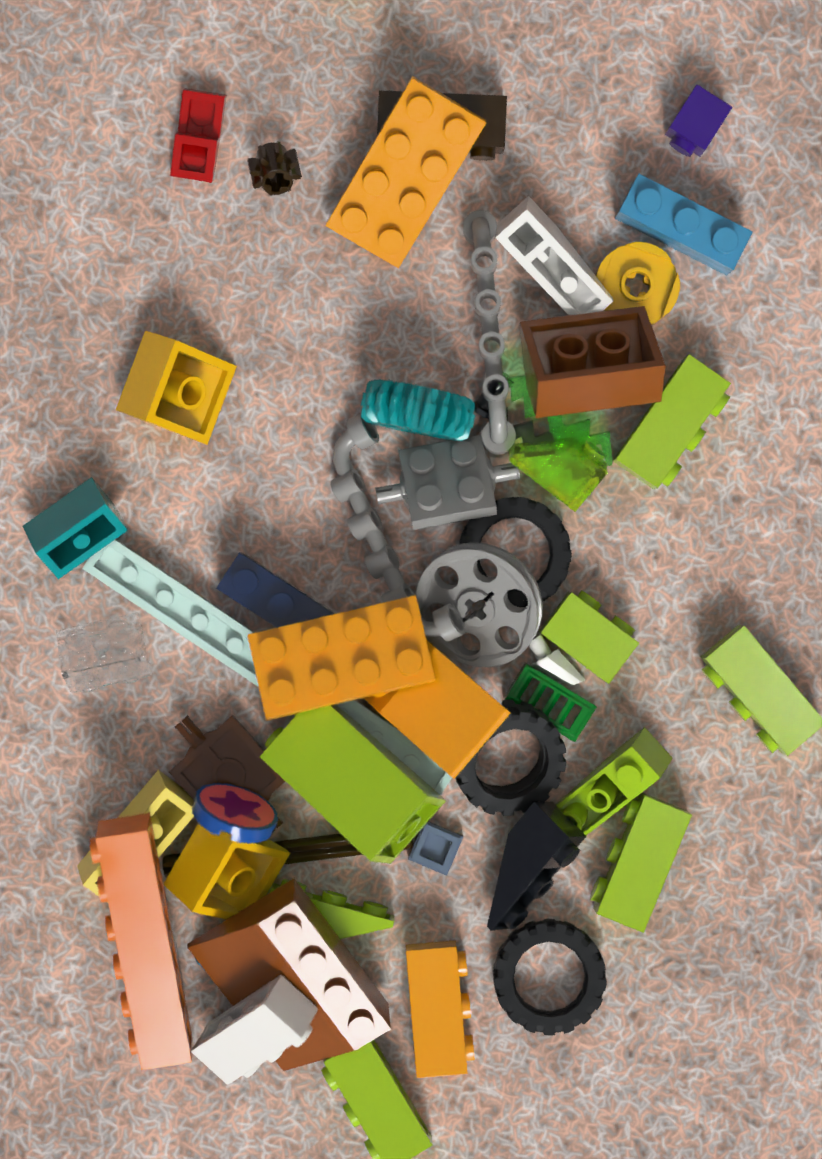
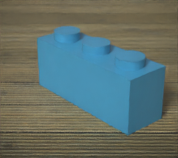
(683, 225)

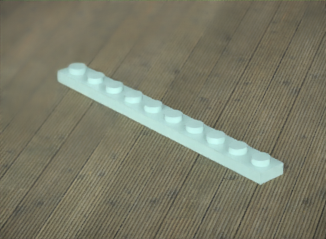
(228, 639)

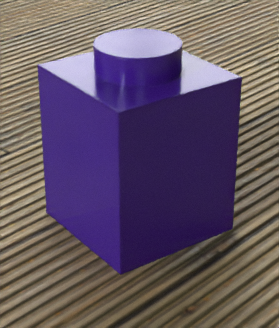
(697, 122)

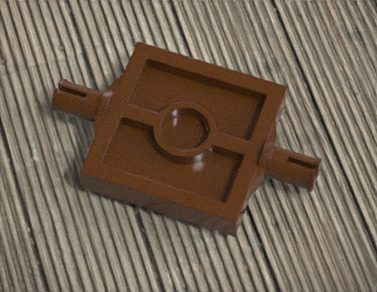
(224, 757)

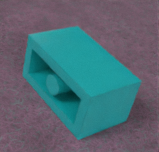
(74, 528)

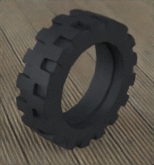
(552, 529)
(537, 783)
(557, 1020)

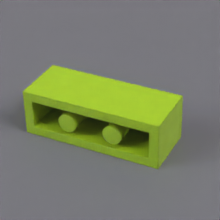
(673, 423)
(761, 691)
(640, 861)
(377, 1103)

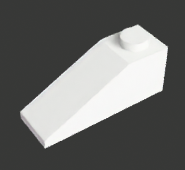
(551, 259)

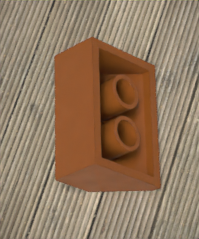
(591, 361)

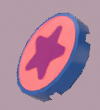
(235, 812)

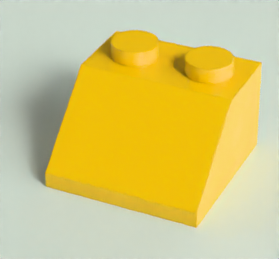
(176, 387)
(222, 875)

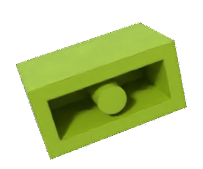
(590, 636)

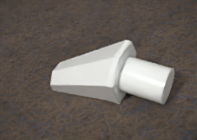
(554, 663)

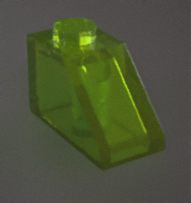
(562, 467)

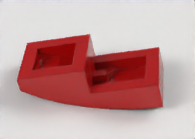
(198, 135)

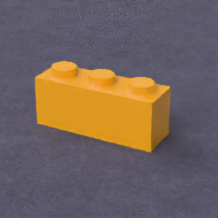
(438, 1008)

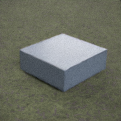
(435, 847)

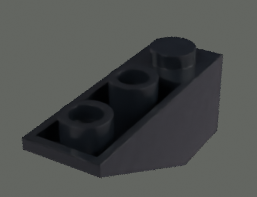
(532, 856)

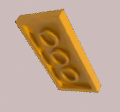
(405, 172)
(341, 657)

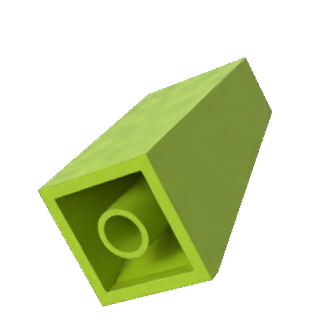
(352, 781)

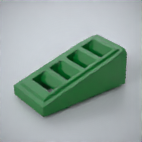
(522, 681)

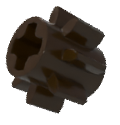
(274, 168)

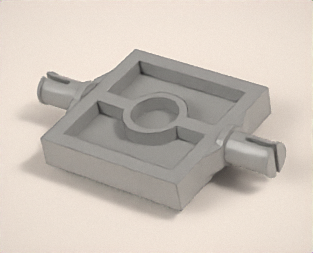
(447, 482)

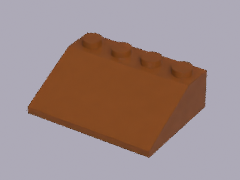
(293, 939)

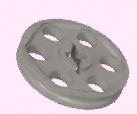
(498, 609)

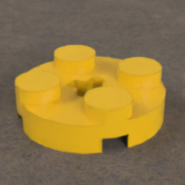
(658, 274)

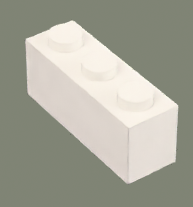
(255, 1030)

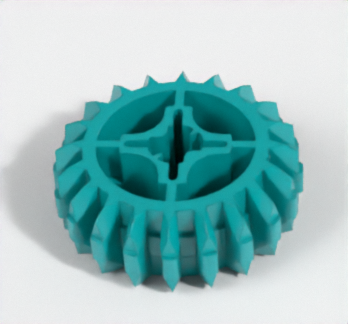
(418, 410)

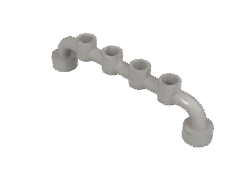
(480, 231)
(368, 525)

